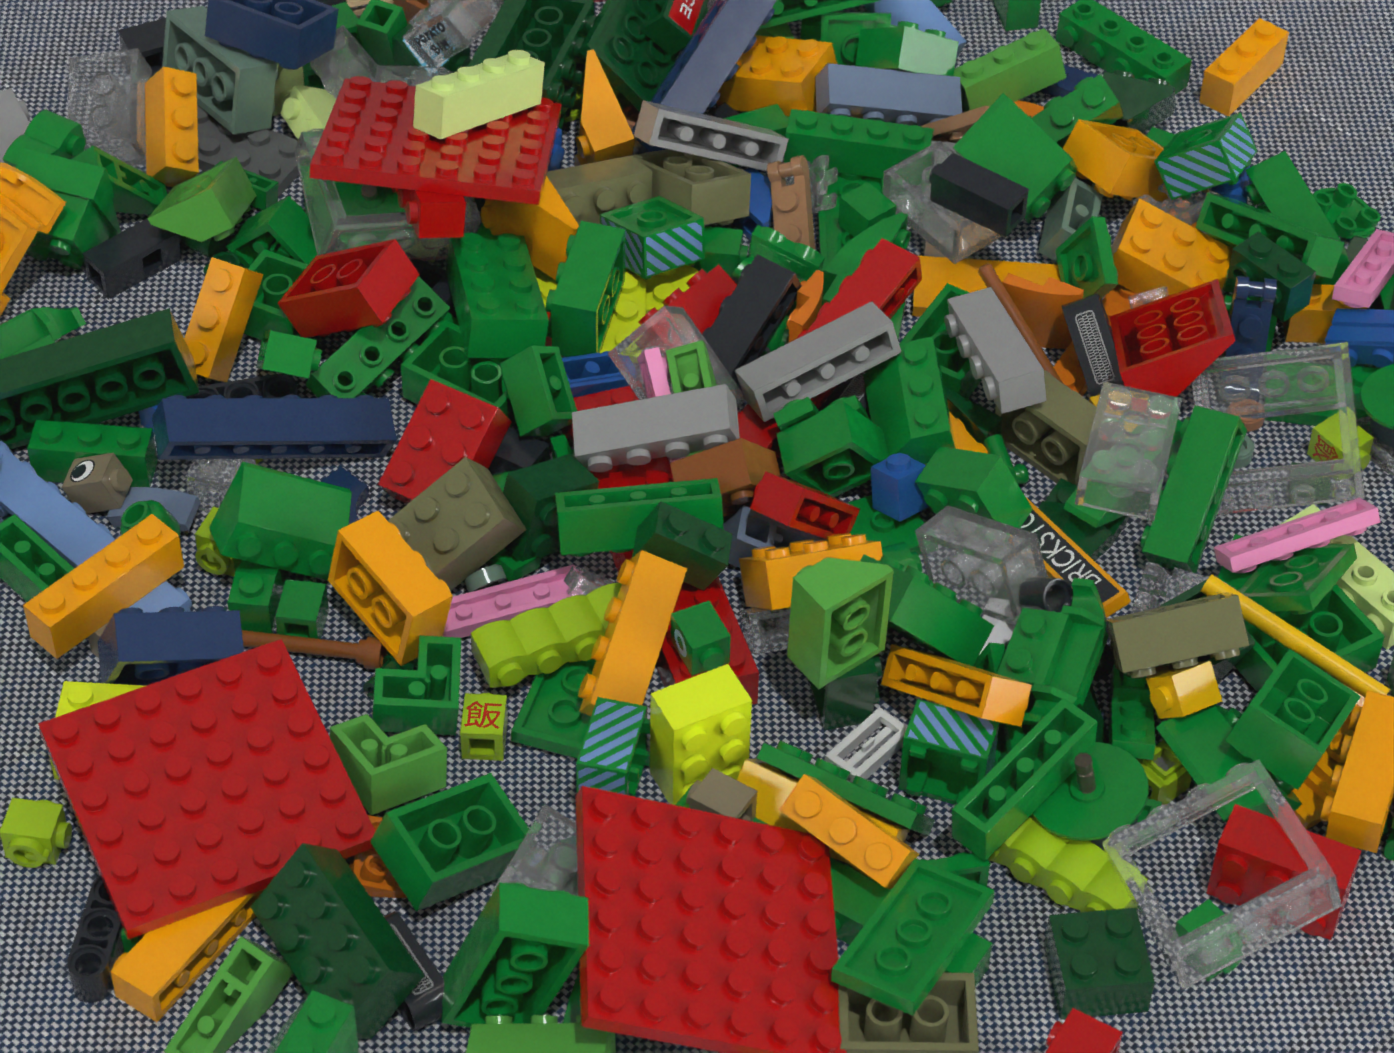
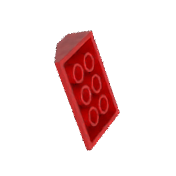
(1172, 339)

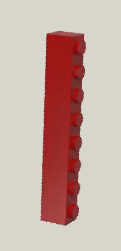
(885, 278)

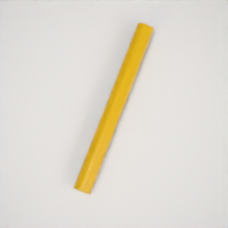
(1298, 641)

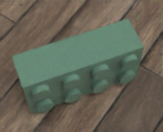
(229, 81)

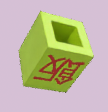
(1327, 442)
(484, 726)

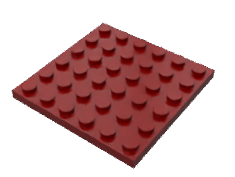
(375, 144)
(204, 785)
(705, 928)

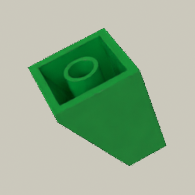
(1020, 151)
(318, 1027)

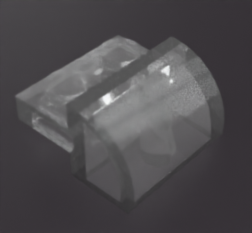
(343, 62)

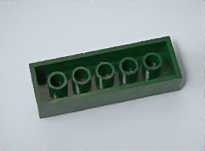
(95, 376)

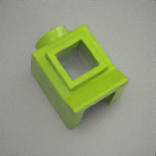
(1165, 774)

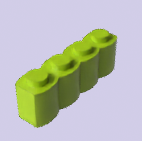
(542, 637)
(1067, 869)

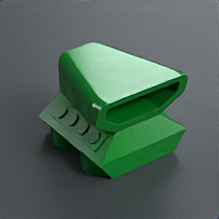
(788, 254)

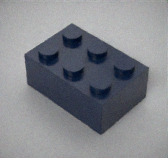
(274, 29)
(166, 643)

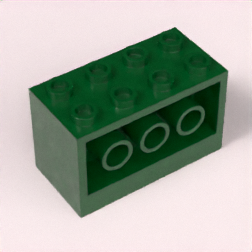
(549, 33)

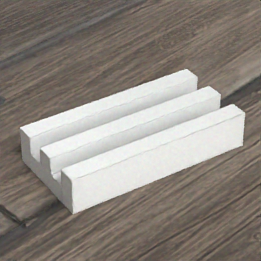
(859, 734)

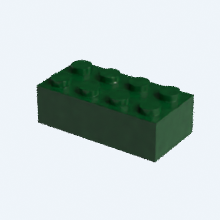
(337, 936)

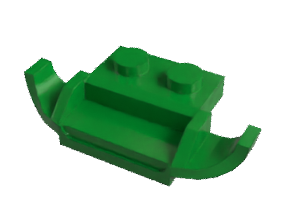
(37, 329)
(1058, 650)

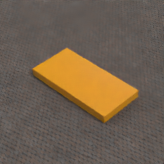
(965, 275)

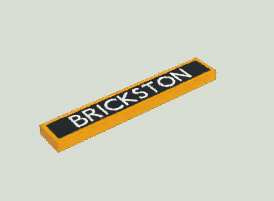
(1068, 561)

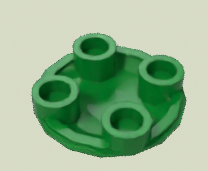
(1346, 211)

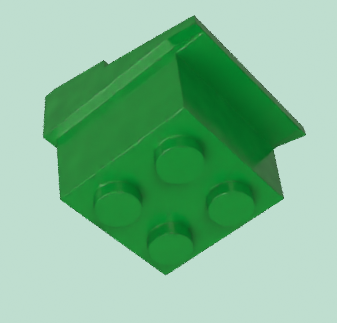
(88, 210)

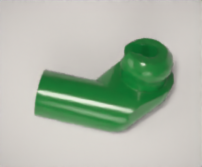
(996, 446)

